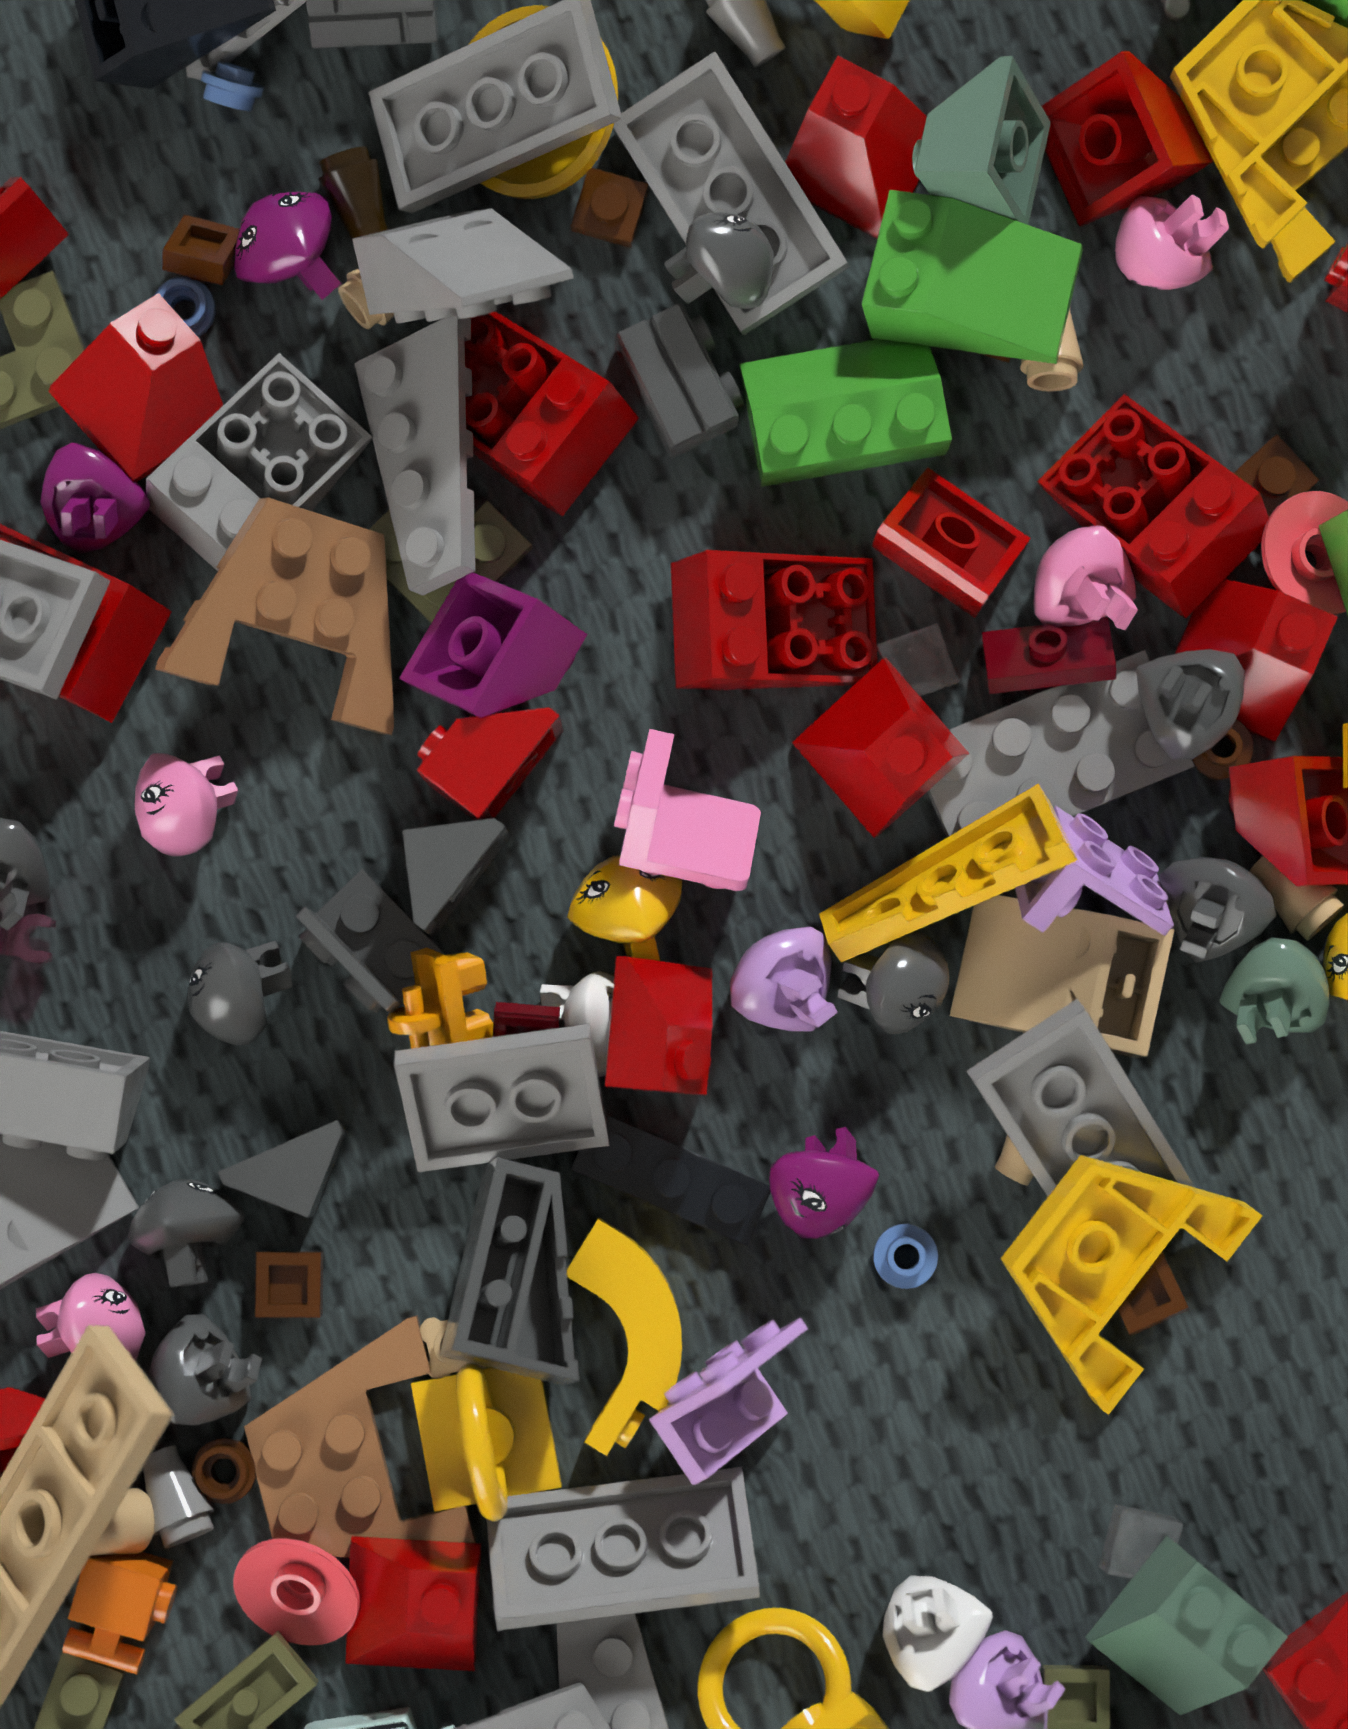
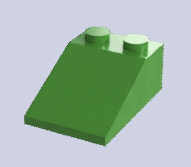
(968, 280)

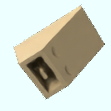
(1022, 976)

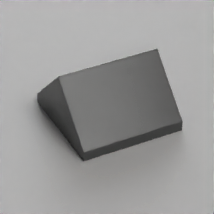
(447, 864)

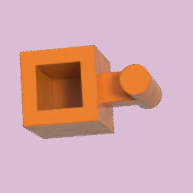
(119, 1599)

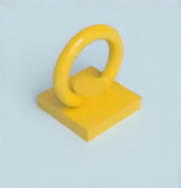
(485, 1438)
(840, 1706)

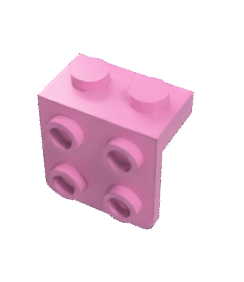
(682, 829)

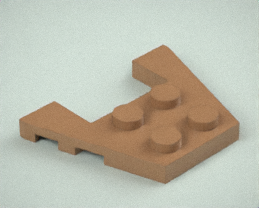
(306, 583)
(325, 1460)

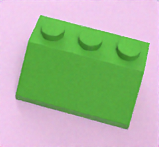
(844, 409)

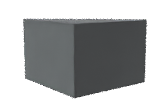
(293, 1172)

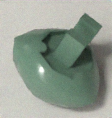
(1278, 989)

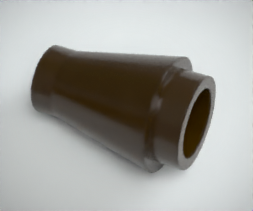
(354, 190)

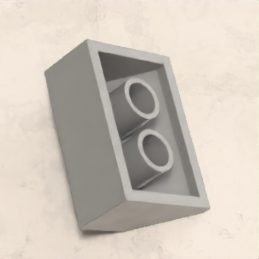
(67, 1095)

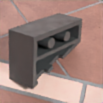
(512, 1280)

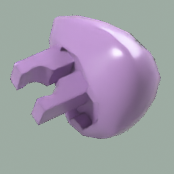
(785, 981)
(1002, 1687)

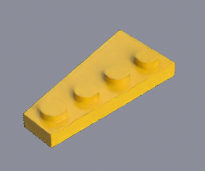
(964, 869)

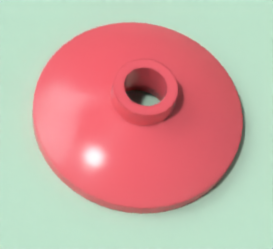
(1286, 537)
(296, 1591)

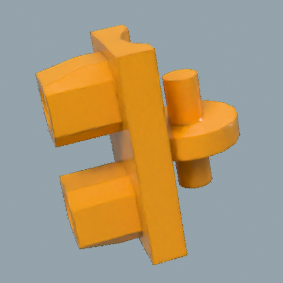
(435, 1006)

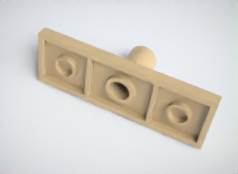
(71, 1489)

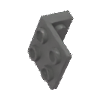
(369, 939)

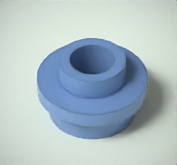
(231, 86)
(188, 289)
(884, 1256)

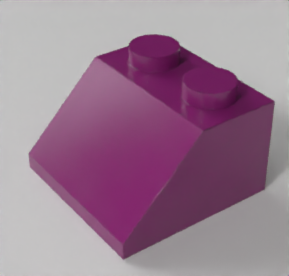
(492, 648)

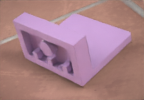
(1117, 874)
(728, 1407)

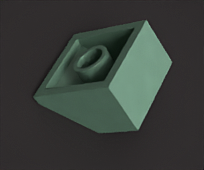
(986, 143)
(1185, 1632)

